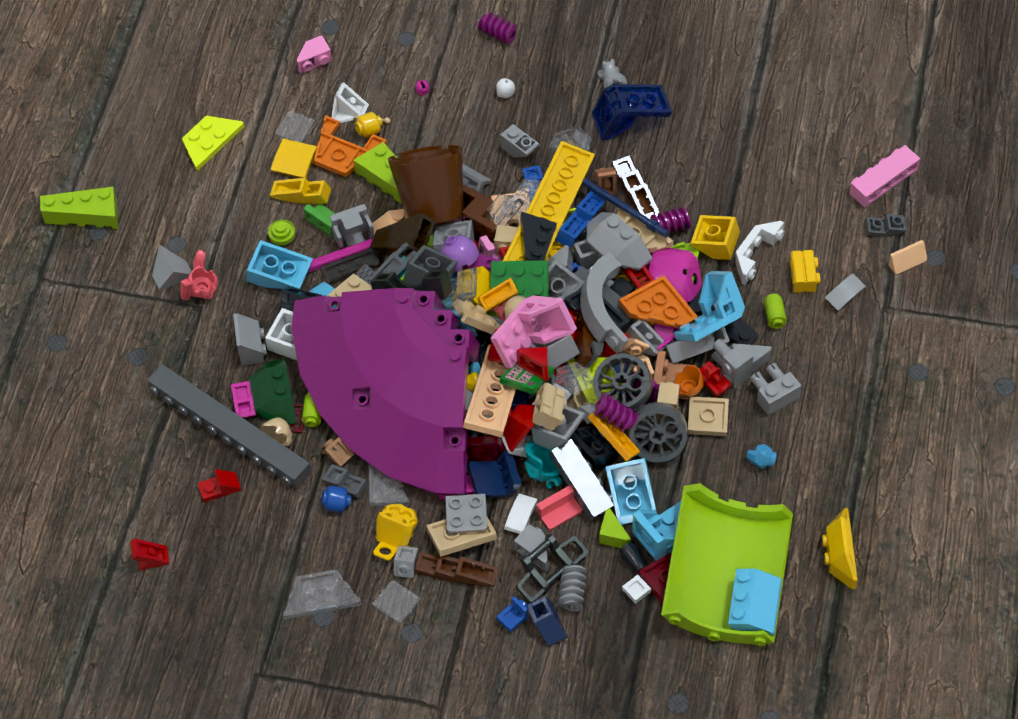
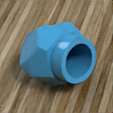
(761, 456)

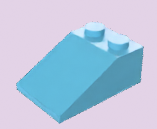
(277, 267)
(630, 489)

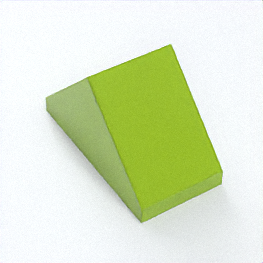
(612, 531)

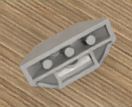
(613, 235)

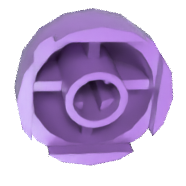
(460, 249)

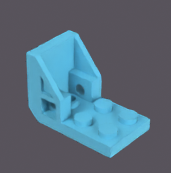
(722, 291)
(656, 531)

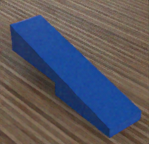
(578, 221)

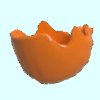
(690, 381)

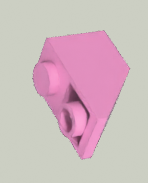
(313, 54)

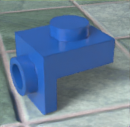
(514, 614)

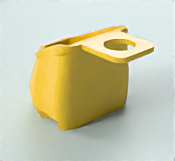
(394, 529)

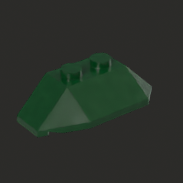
(272, 392)

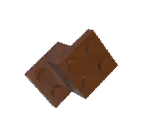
(476, 209)

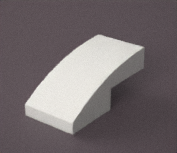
(520, 513)

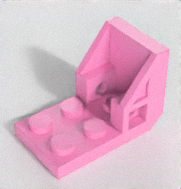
(532, 321)

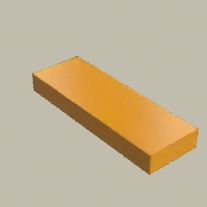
(617, 438)

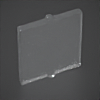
(295, 127)
(396, 601)

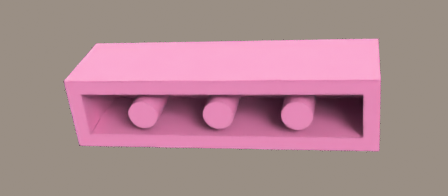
(884, 175)

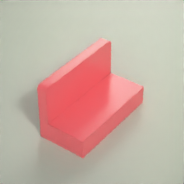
(558, 508)

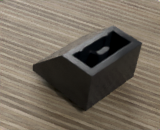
(594, 446)

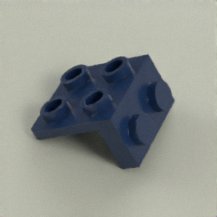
(495, 477)

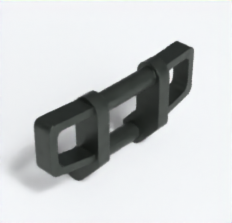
(526, 561)

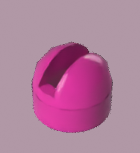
(418, 87)

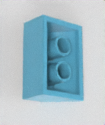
(754, 601)

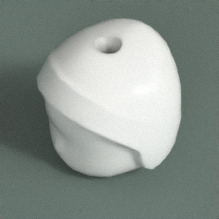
(505, 88)

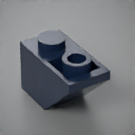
(547, 620)

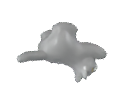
(610, 74)

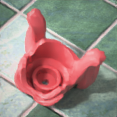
(199, 282)

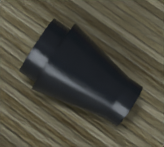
(632, 556)

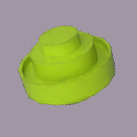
(281, 232)

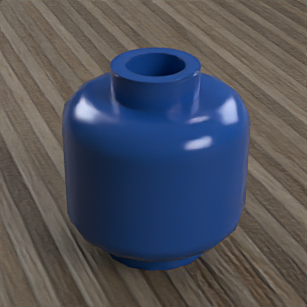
(335, 499)

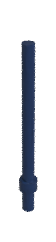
(651, 224)

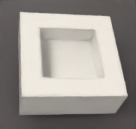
(636, 589)

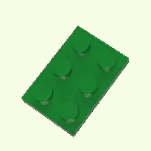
(528, 276)

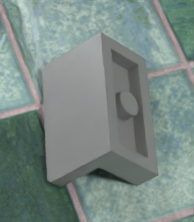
(474, 179)

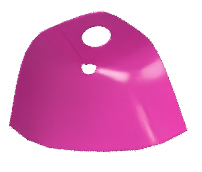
(671, 264)

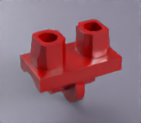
(714, 379)

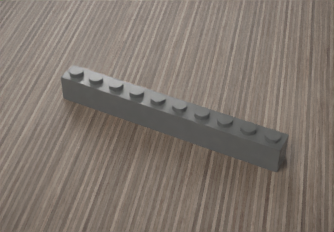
(229, 427)

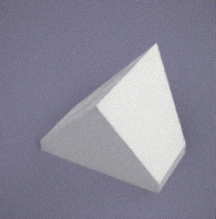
(347, 104)

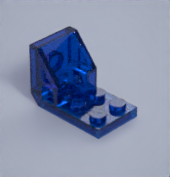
(623, 103)

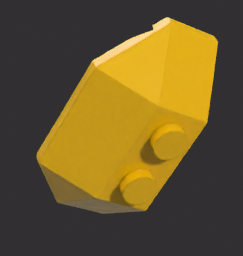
(840, 550)

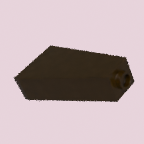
(412, 230)

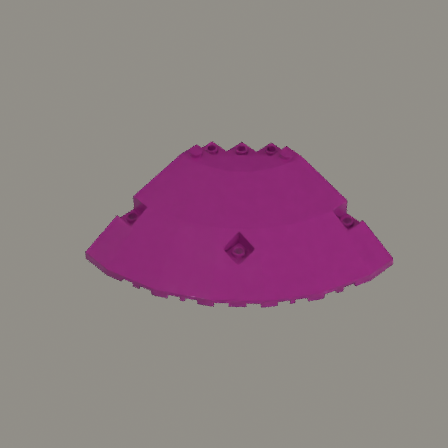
(408, 365)

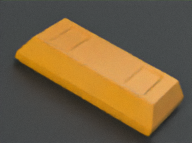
(498, 294)

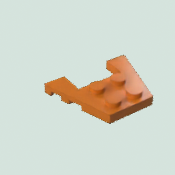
(337, 154)

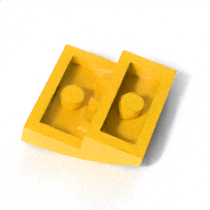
(294, 158)

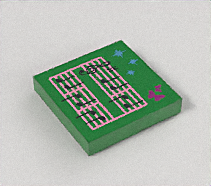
(522, 379)

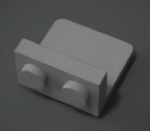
(466, 513)

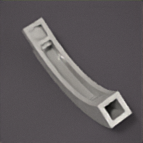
(593, 307)

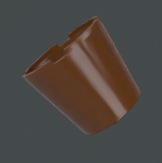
(430, 181)

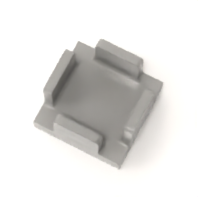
(350, 225)

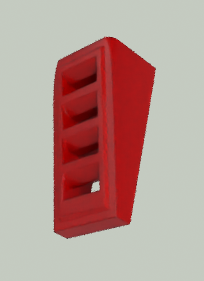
(643, 272)

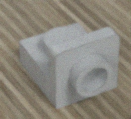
(405, 561)

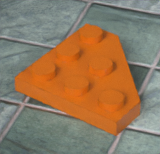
(658, 304)

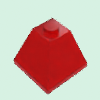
(518, 425)

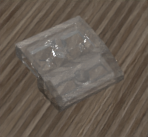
(463, 287)

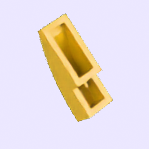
(301, 191)

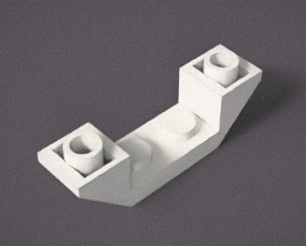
(767, 232)

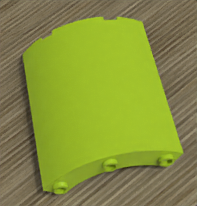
(708, 547)

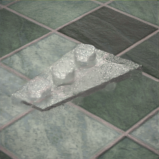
(384, 490)

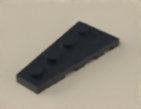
(737, 331)

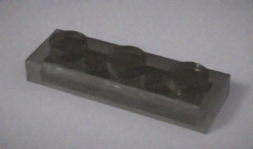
(347, 266)

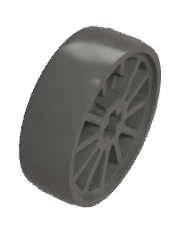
(643, 391)
(649, 430)

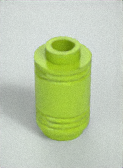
(775, 311)
(310, 415)

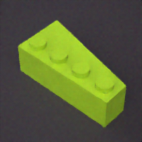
(81, 207)

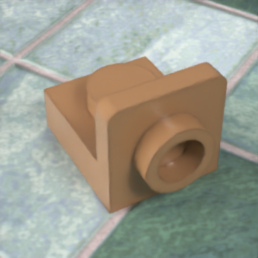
(337, 451)

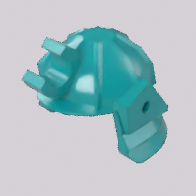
(540, 465)

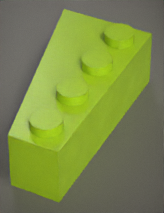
(376, 169)

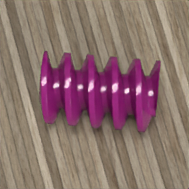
(497, 28)
(673, 219)
(615, 411)

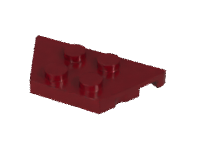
(484, 448)

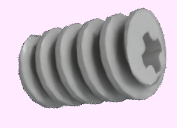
(572, 588)

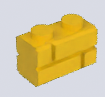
(803, 271)

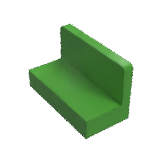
(319, 217)

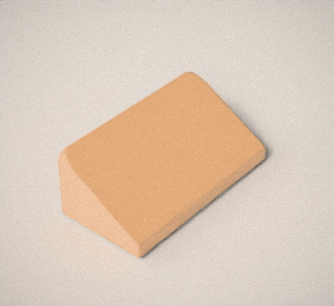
(908, 257)

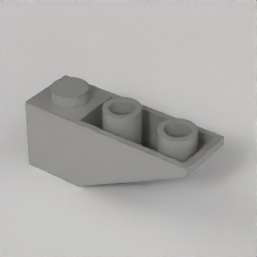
(682, 349)

